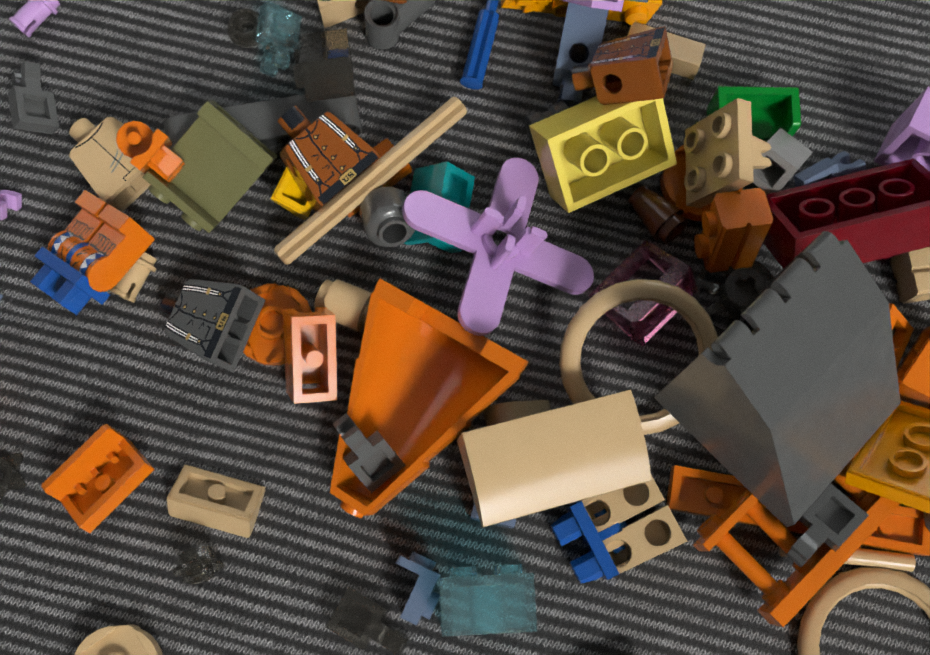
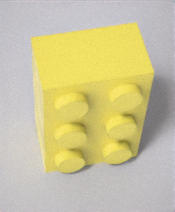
(601, 149)

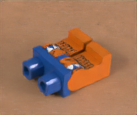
(90, 254)

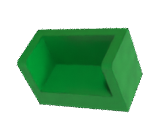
(770, 107)

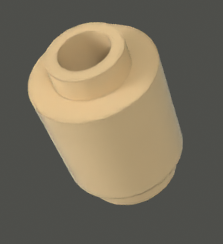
(345, 301)

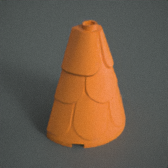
(418, 386)

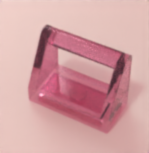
(647, 317)

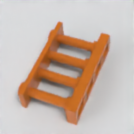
(786, 598)

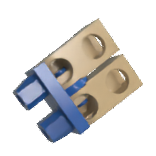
(608, 537)

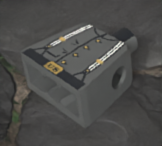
(212, 319)

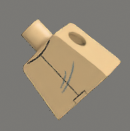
(104, 164)

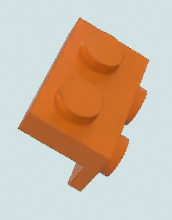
(98, 477)

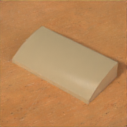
(555, 457)

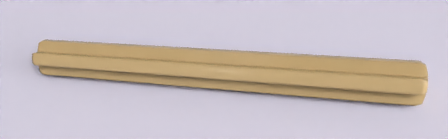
(369, 180)

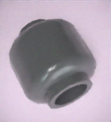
(383, 217)

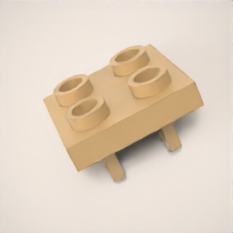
(722, 153)

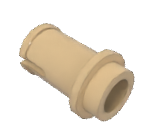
(134, 279)

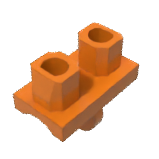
(149, 150)

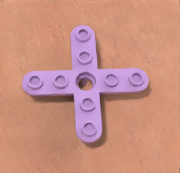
(494, 265)

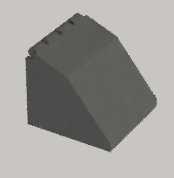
(799, 389)

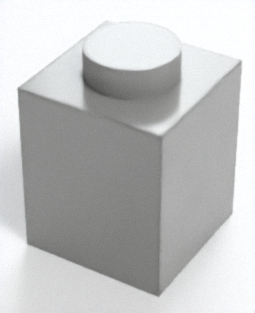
(786, 158)

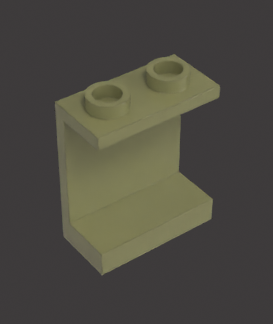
(218, 170)

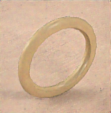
(611, 297)
(848, 583)

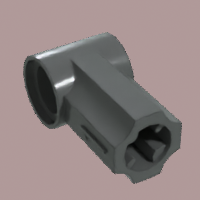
(395, 15)

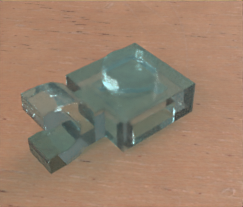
(279, 33)

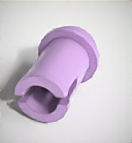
(32, 15)

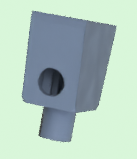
(579, 41)

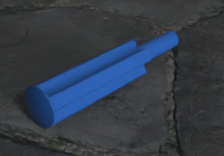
(480, 46)

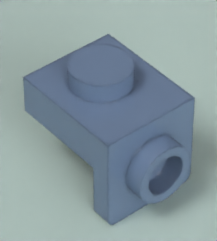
(422, 598)

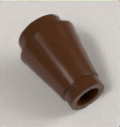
(658, 215)

